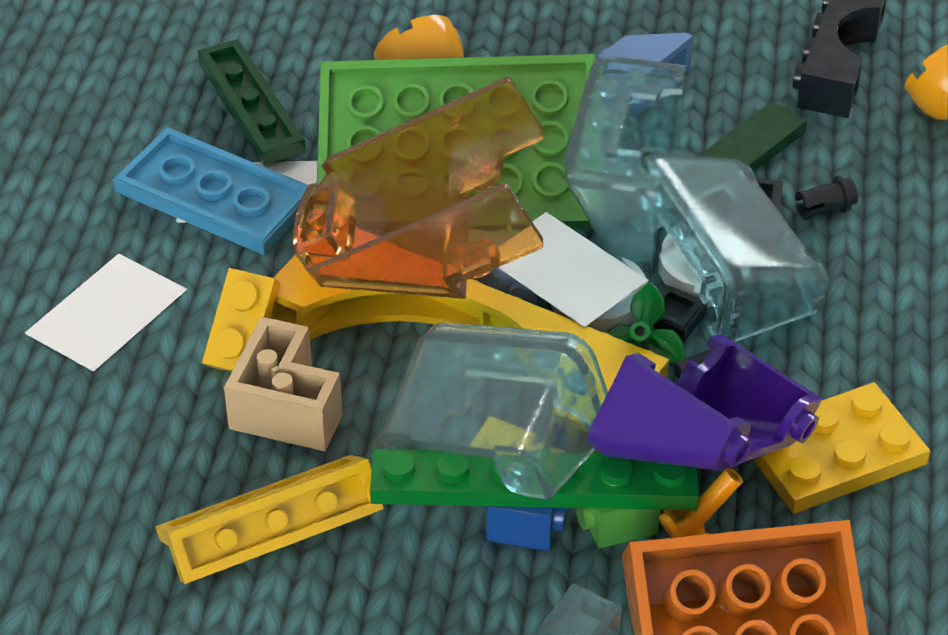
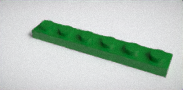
(471, 480)

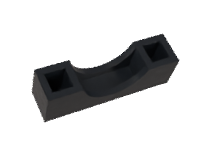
(831, 71)

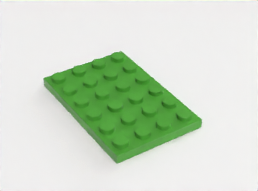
(378, 95)

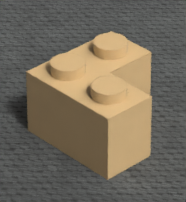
(279, 391)

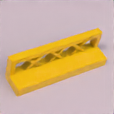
(269, 518)

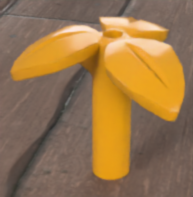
(691, 522)

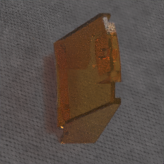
(402, 206)

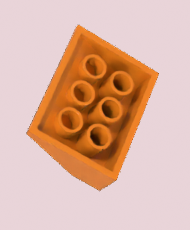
(747, 583)

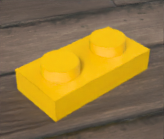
(240, 307)

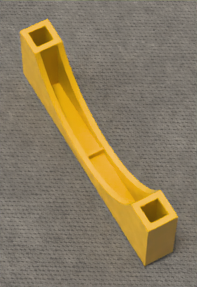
(331, 309)

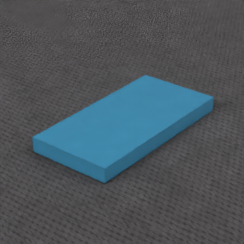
(213, 190)

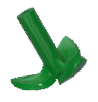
(647, 309)

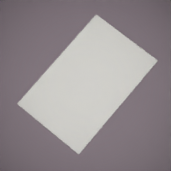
(573, 273)
(105, 312)

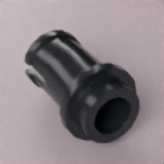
(826, 198)

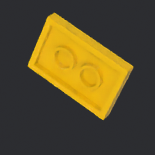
(852, 447)

